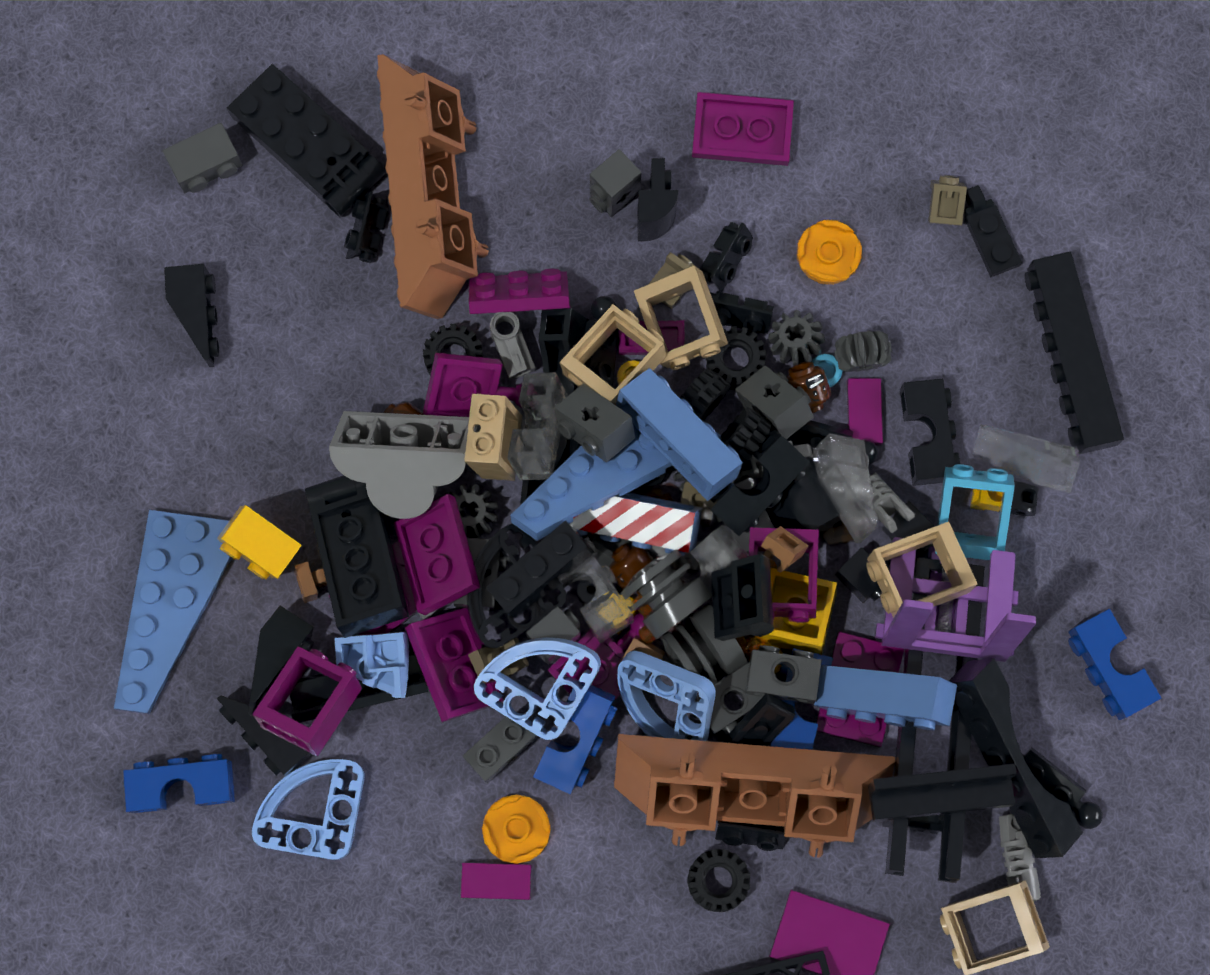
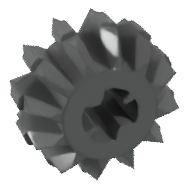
(793, 328)
(863, 351)
(482, 511)

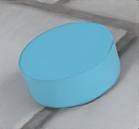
(830, 366)

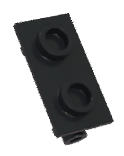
(367, 215)
(734, 243)
(753, 315)
(763, 836)

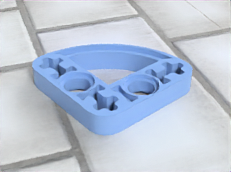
(683, 692)
(551, 704)
(318, 833)

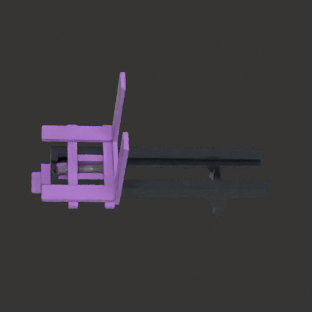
(915, 632)

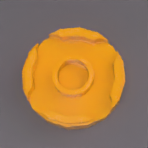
(825, 261)
(526, 829)

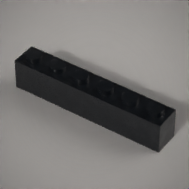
(1074, 353)

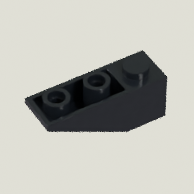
(189, 296)
(275, 646)
(281, 754)

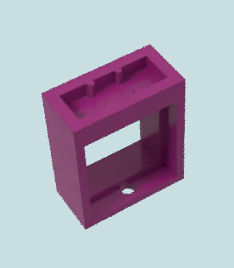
(794, 611)
(315, 737)

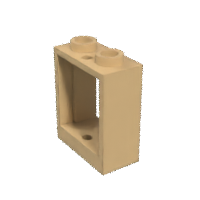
(673, 286)
(627, 322)
(489, 447)
(950, 556)
(1027, 917)

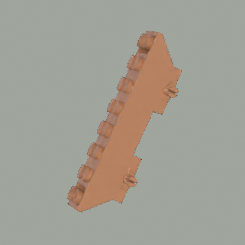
(429, 230)
(702, 782)

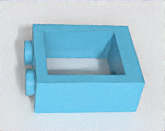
(993, 480)

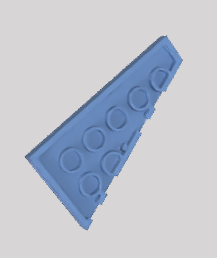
(586, 483)
(172, 589)

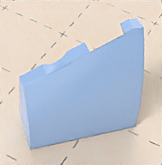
(378, 660)

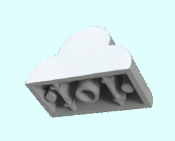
(400, 457)

